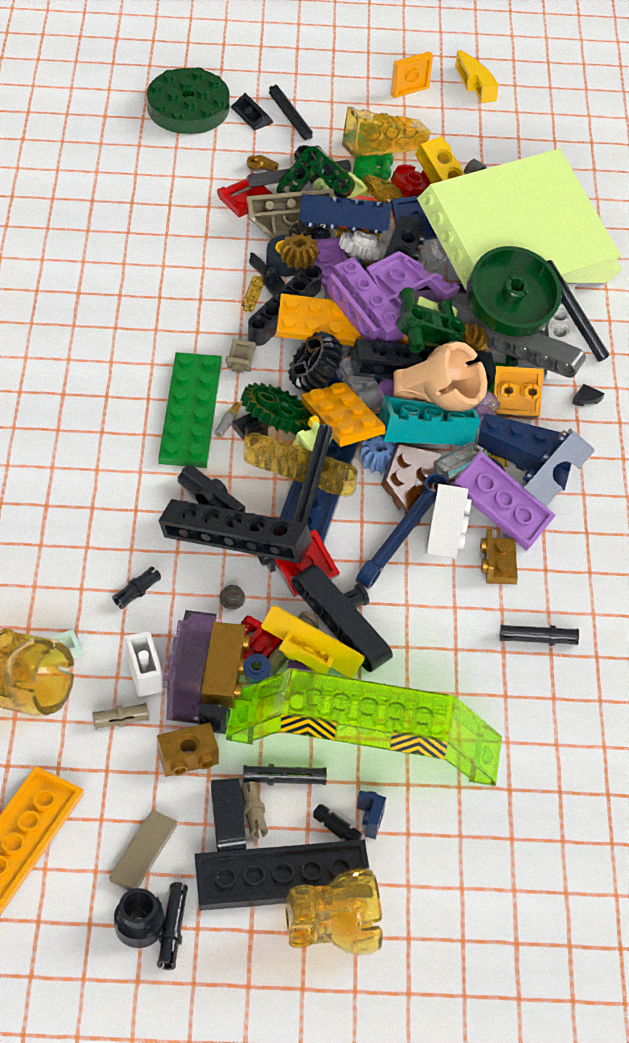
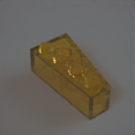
(381, 134)

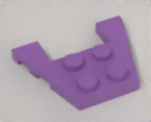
(401, 271)

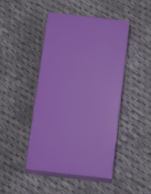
(504, 501)

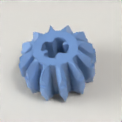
(376, 454)

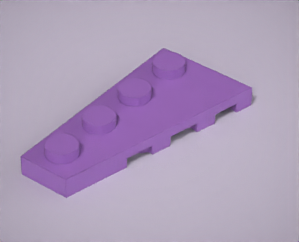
(329, 256)

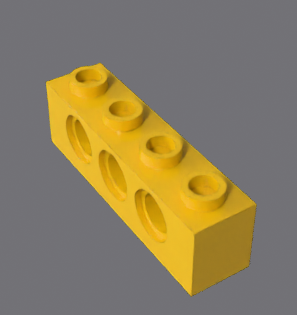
(429, 156)

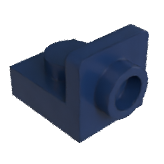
(374, 809)

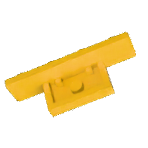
(311, 645)

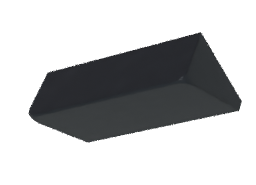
(251, 112)

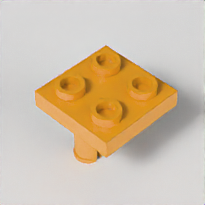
(518, 390)

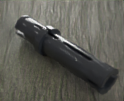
(539, 634)
(317, 775)
(171, 934)

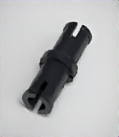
(136, 587)

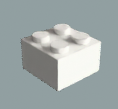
(449, 521)

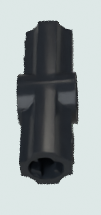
(208, 491)

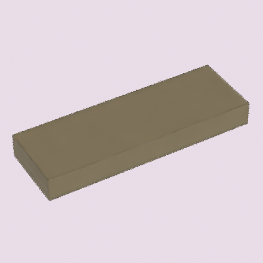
(143, 851)

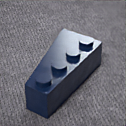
(345, 212)

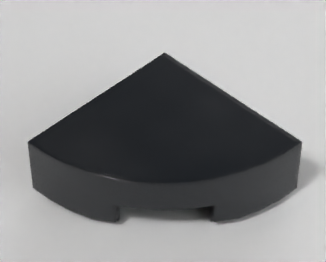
(587, 395)

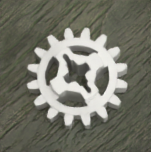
(362, 246)

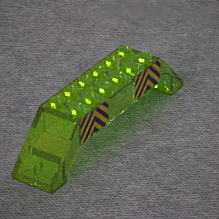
(370, 717)

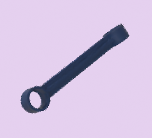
(372, 568)

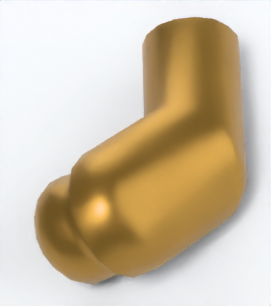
(261, 162)

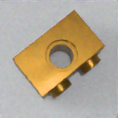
(198, 738)

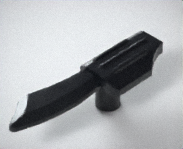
(271, 278)

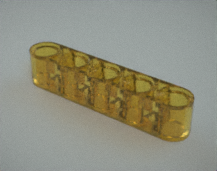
(293, 463)

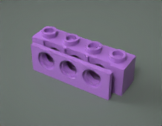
(351, 288)

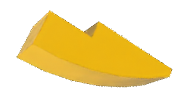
(476, 77)

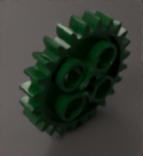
(276, 408)

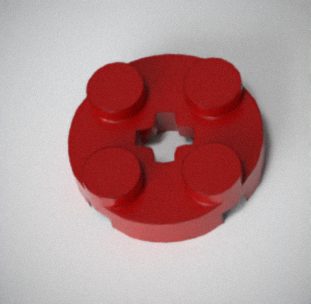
(410, 181)

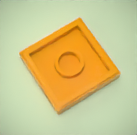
(411, 74)

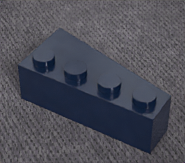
(520, 444)

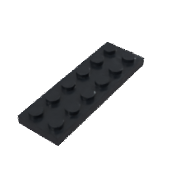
(269, 873)

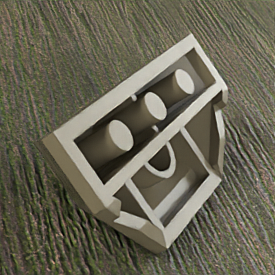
(279, 212)

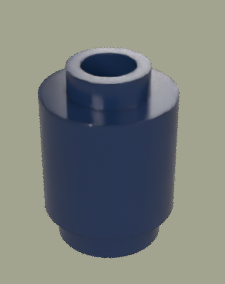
(254, 662)

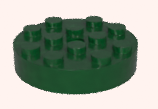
(188, 100)
(533, 296)

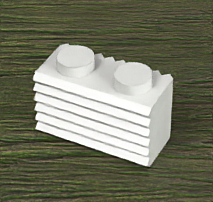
(144, 664)

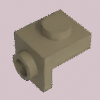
(241, 356)

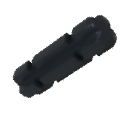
(336, 823)

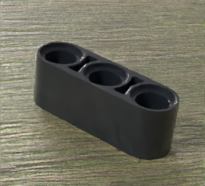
(228, 814)

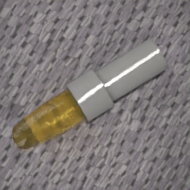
(227, 419)

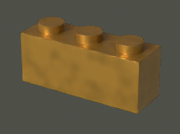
(225, 664)

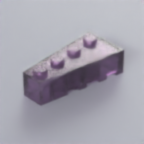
(188, 666)

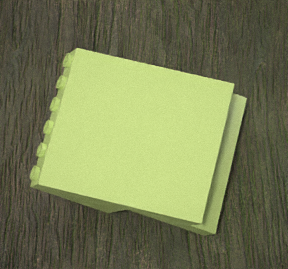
(523, 205)

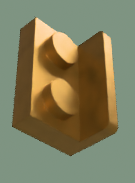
(499, 559)

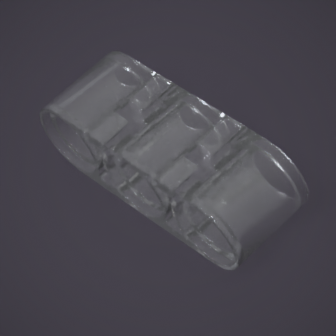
(364, 387)

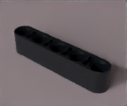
(264, 322)
(341, 616)

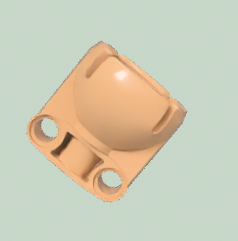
(444, 379)

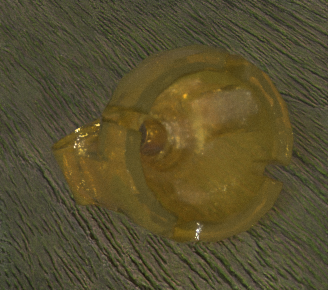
(31, 673)
(337, 913)

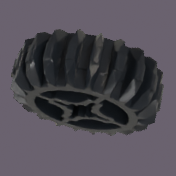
(315, 362)

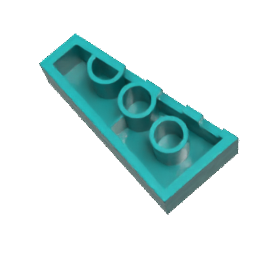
(426, 422)

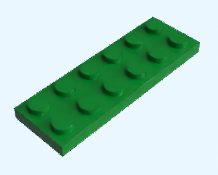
(190, 410)

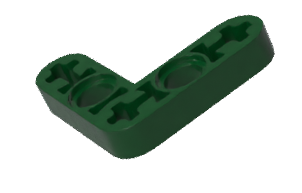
(318, 167)

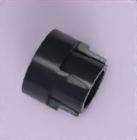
(138, 932)

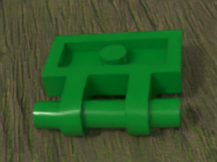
(367, 165)

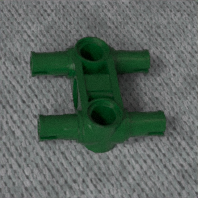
(427, 324)

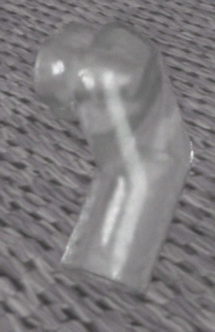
(489, 401)

